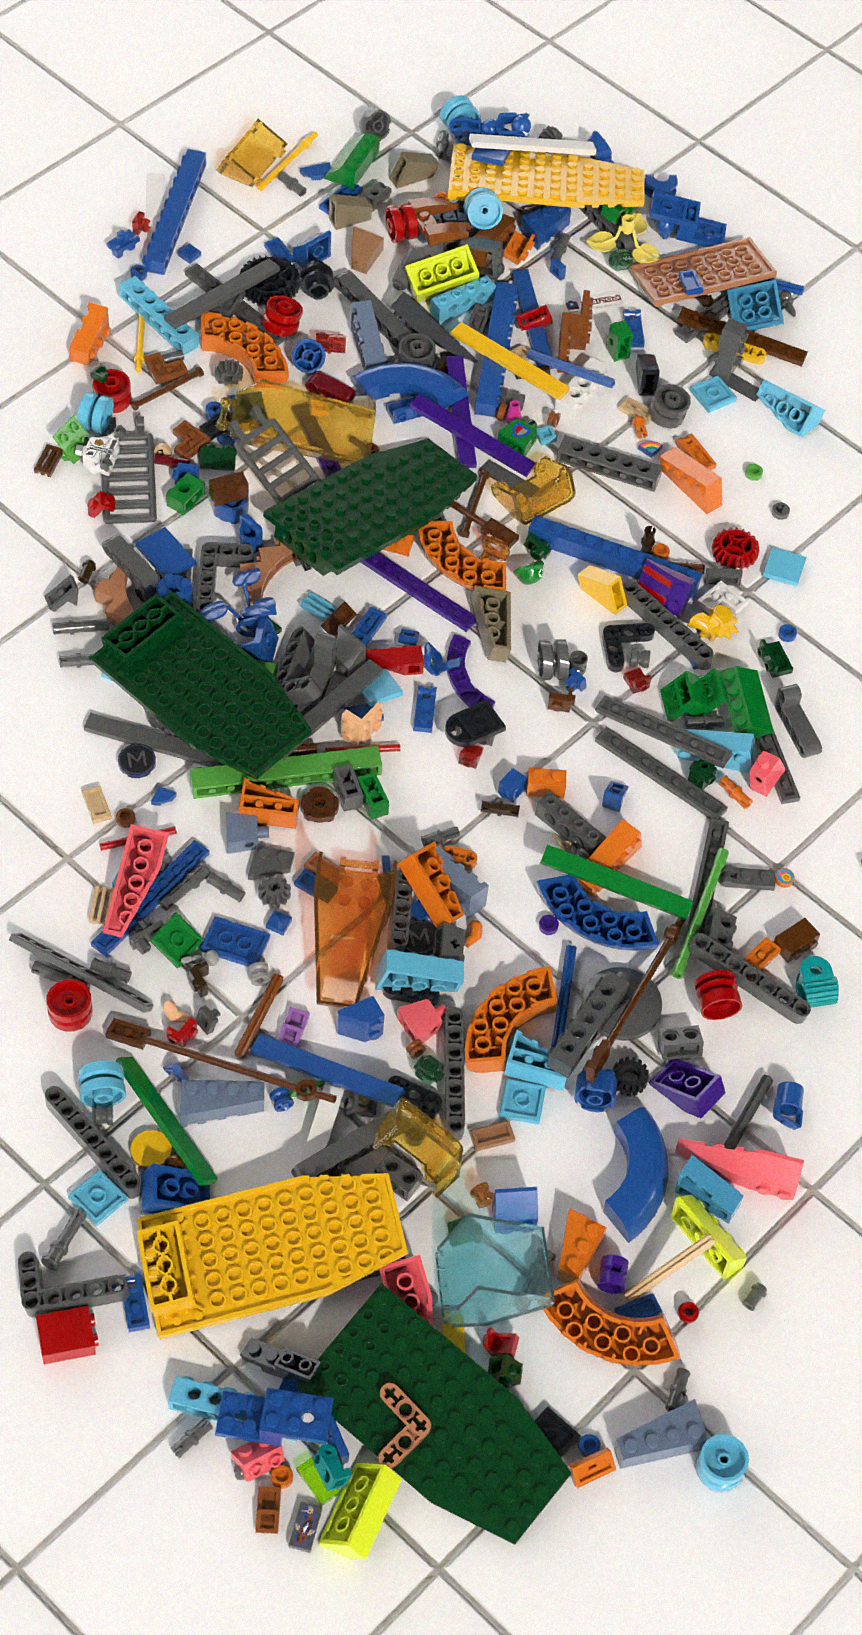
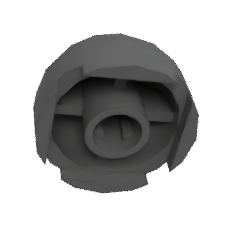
(375, 122)

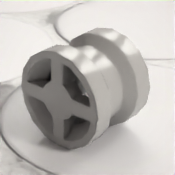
(259, 974)

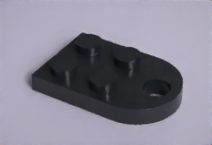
(474, 724)

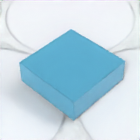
(546, 435)

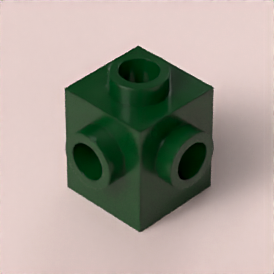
(702, 773)
(506, 1370)

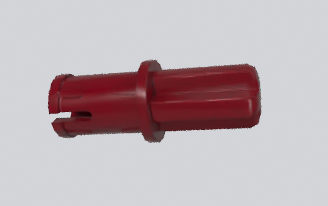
(168, 460)

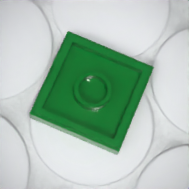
(176, 939)

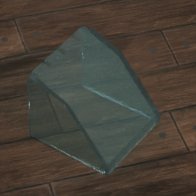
(493, 1271)

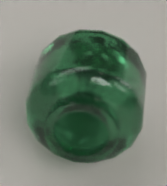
(620, 259)
(429, 1069)

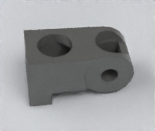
(377, 194)

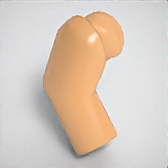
(172, 1012)

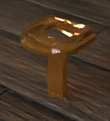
(489, 550)

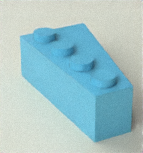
(740, 744)
(419, 972)

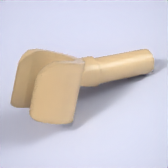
(564, 845)

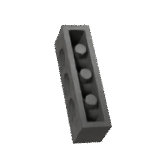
(568, 823)

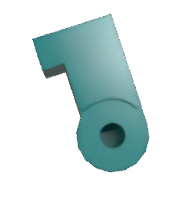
(330, 1468)

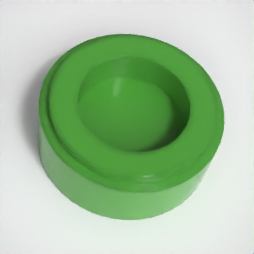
(754, 472)

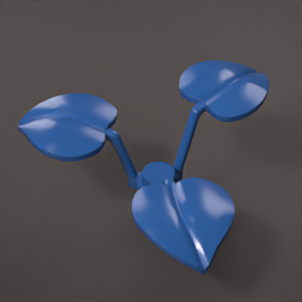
(261, 607)

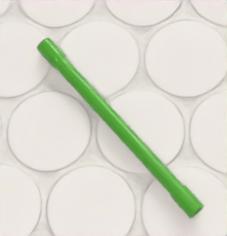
(682, 960)

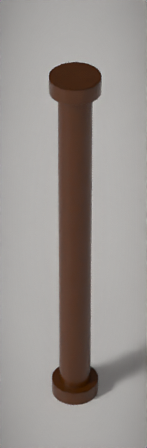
(197, 372)
(484, 475)

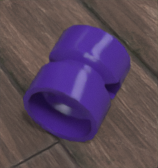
(612, 1274)

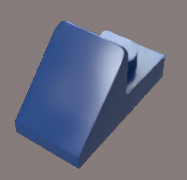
(614, 796)

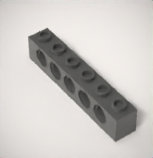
(609, 463)
(566, 1062)

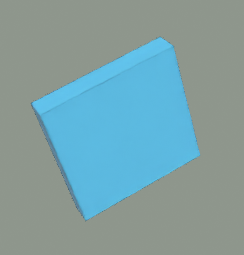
(713, 394)
(784, 566)
(382, 690)
(522, 1101)
(98, 1197)

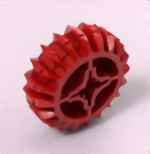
(736, 543)

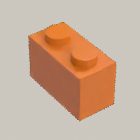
(546, 780)

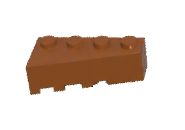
(499, 233)

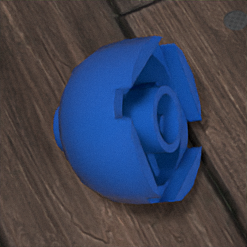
(308, 356)

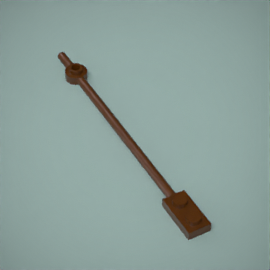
(487, 527)
(140, 1036)
(602, 1052)

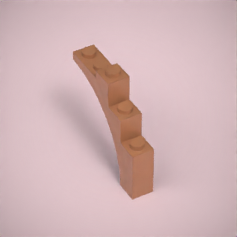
(269, 562)
(114, 596)

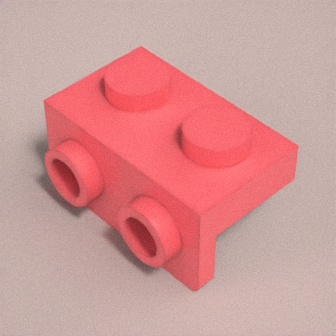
(257, 1459)

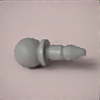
(210, 957)

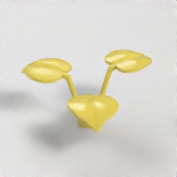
(634, 224)

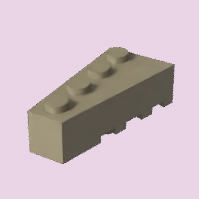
(493, 619)

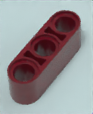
(323, 384)

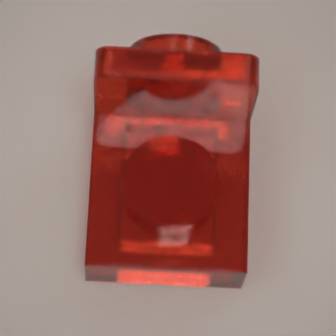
(637, 680)
(470, 756)

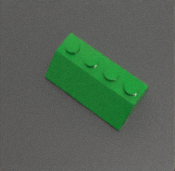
(354, 160)
(746, 701)

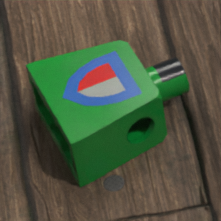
(519, 435)

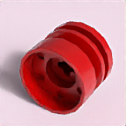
(718, 994)

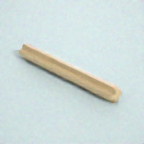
(669, 1268)

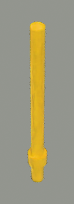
(305, 144)
(139, 355)

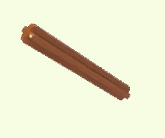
(258, 1016)

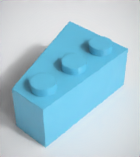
(529, 1063)

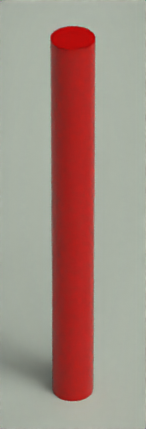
(382, 748)
(122, 841)

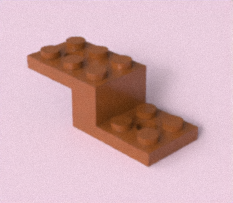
(575, 329)

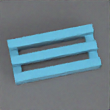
(321, 605)

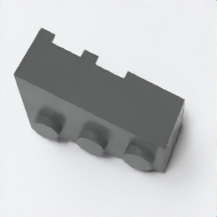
(731, 348)

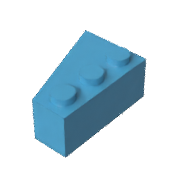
(714, 1192)

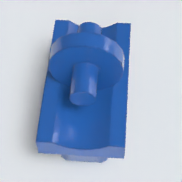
(124, 241)

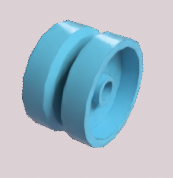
(458, 107)
(483, 208)
(95, 412)
(102, 1083)
(722, 1462)

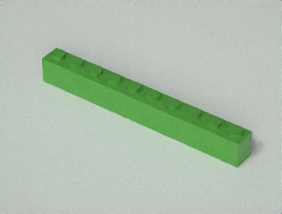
(286, 772)

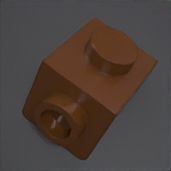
(561, 702)

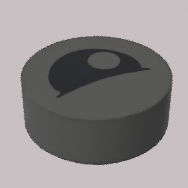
(780, 510)

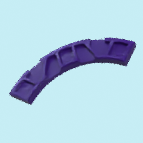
(459, 677)

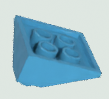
(756, 305)

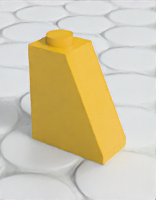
(604, 588)

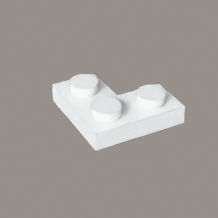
(722, 595)

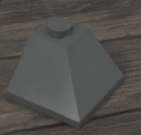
(350, 652)

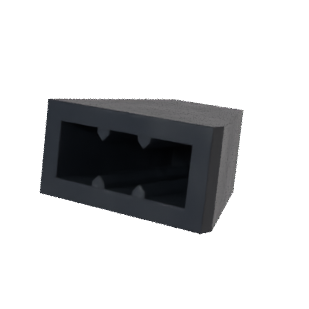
(647, 374)

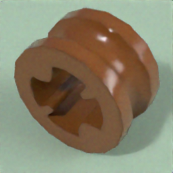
(553, 418)
(415, 1048)

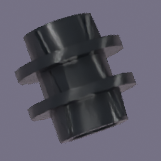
(317, 279)

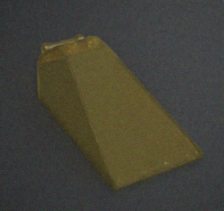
(313, 422)

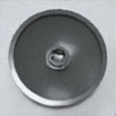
(645, 1013)

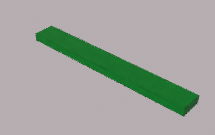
(616, 882)
(167, 1122)

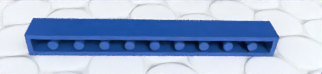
(174, 212)
(499, 331)
(601, 551)

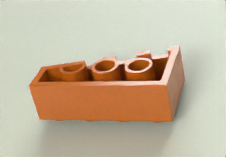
(693, 479)
(614, 851)

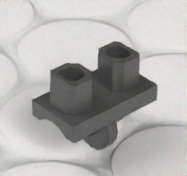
(143, 934)

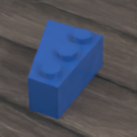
(545, 223)

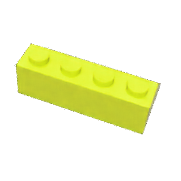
(441, 273)
(697, 1222)
(360, 1510)

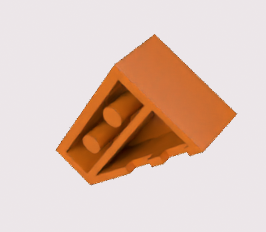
(91, 336)
(268, 806)
(579, 1245)

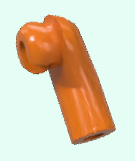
(476, 933)

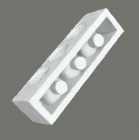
(580, 390)

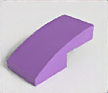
(294, 1027)

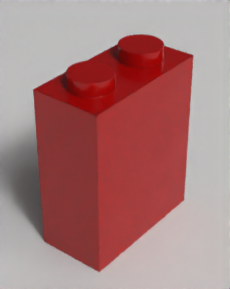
(67, 1334)

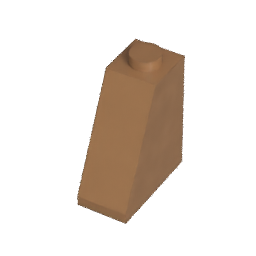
(365, 249)

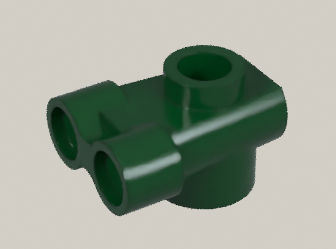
(539, 548)

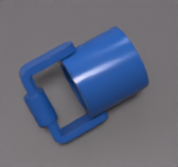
(250, 532)
(789, 1103)

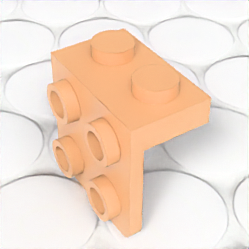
(359, 730)

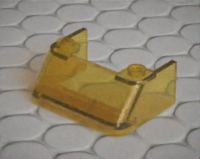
(424, 1141)

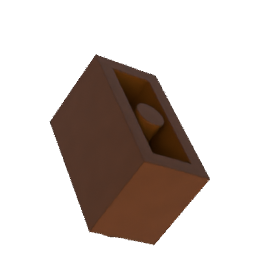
(228, 488)
(797, 940)

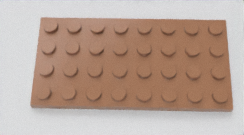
(716, 266)

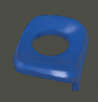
(438, 667)

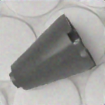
(413, 254)

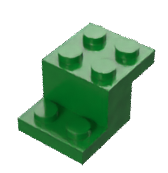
(693, 694)

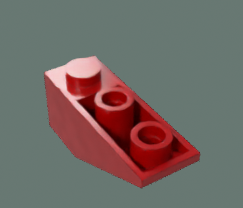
(398, 659)

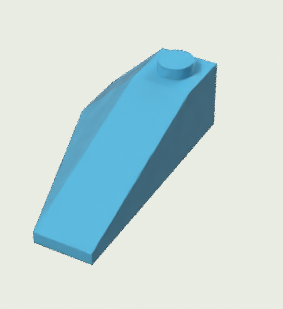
(793, 411)

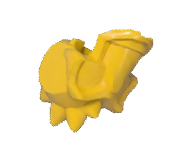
(717, 624)

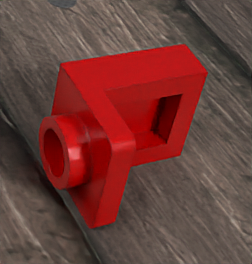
(99, 503)
(186, 1033)
(500, 1343)

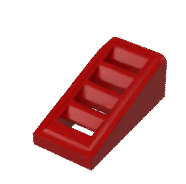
(535, 323)

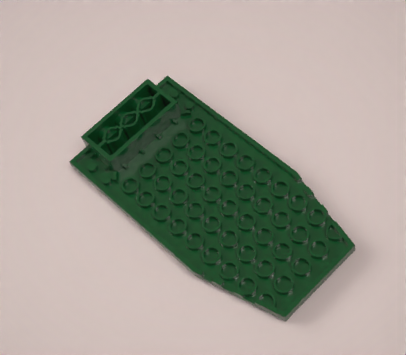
(369, 505)
(201, 685)
(483, 1446)

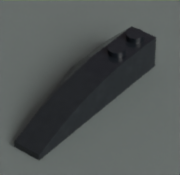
(424, 323)

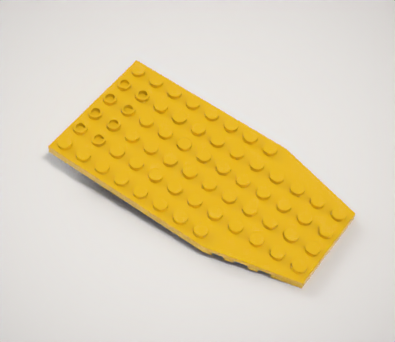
(547, 179)
(266, 1248)

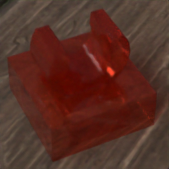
(140, 223)

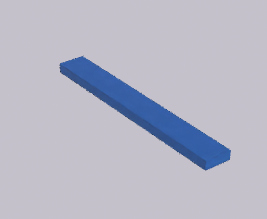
(528, 302)
(162, 885)
(327, 1070)

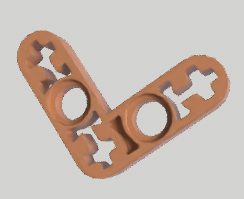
(409, 1430)

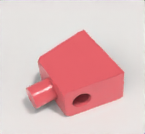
(767, 769)
(421, 1019)

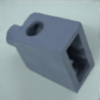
(243, 832)

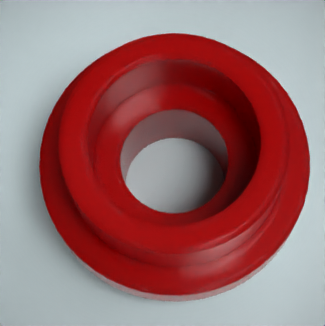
(688, 1306)

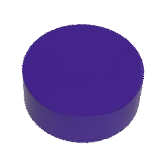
(548, 925)

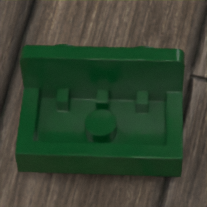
(218, 458)
(774, 658)

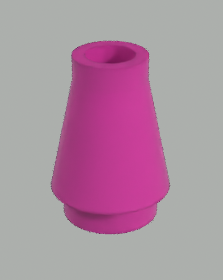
(513, 411)

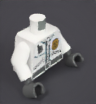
(101, 452)

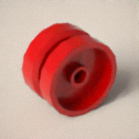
(401, 223)
(282, 316)
(118, 387)
(69, 1005)

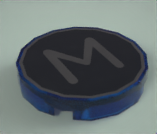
(137, 760)
(421, 938)

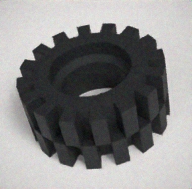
(635, 1067)

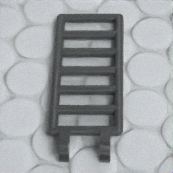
(265, 424)
(150, 477)

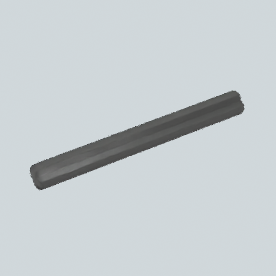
(748, 1112)

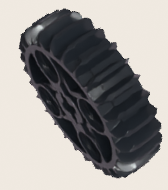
(275, 284)

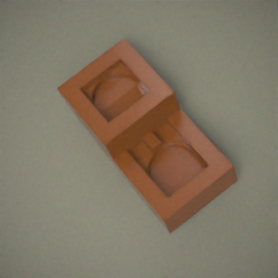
(268, 1510)

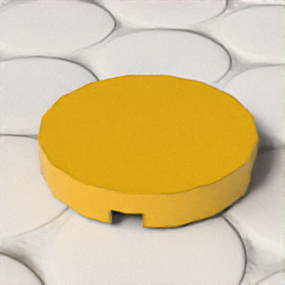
(150, 1148)

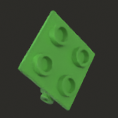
(69, 437)

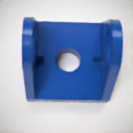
(264, 636)

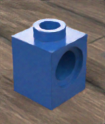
(512, 785)

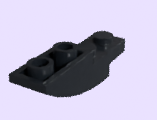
(279, 1362)

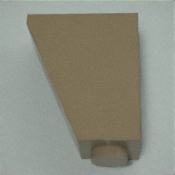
(413, 168)
(348, 210)

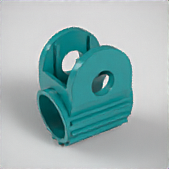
(817, 986)

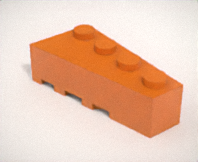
(431, 885)

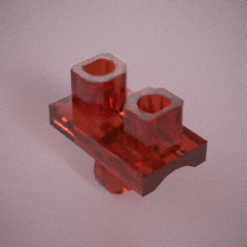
(331, 342)

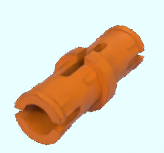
(735, 792)

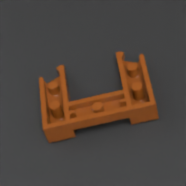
(440, 232)

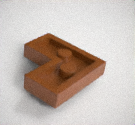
(162, 371)
(191, 439)

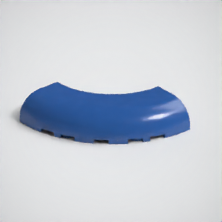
(409, 380)
(593, 920)
(646, 1175)

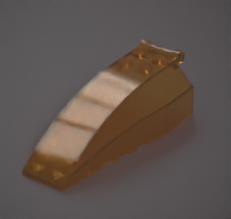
(349, 926)

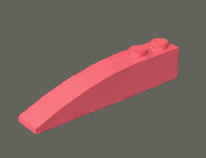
(135, 876)
(757, 1170)
(410, 1284)

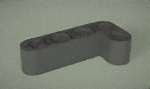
(133, 565)
(796, 722)

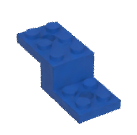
(686, 215)
(274, 1417)

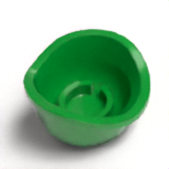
(531, 573)

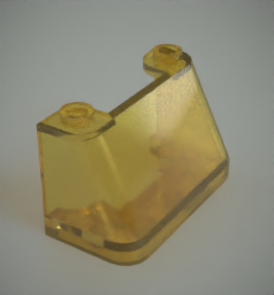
(253, 155)
(540, 494)

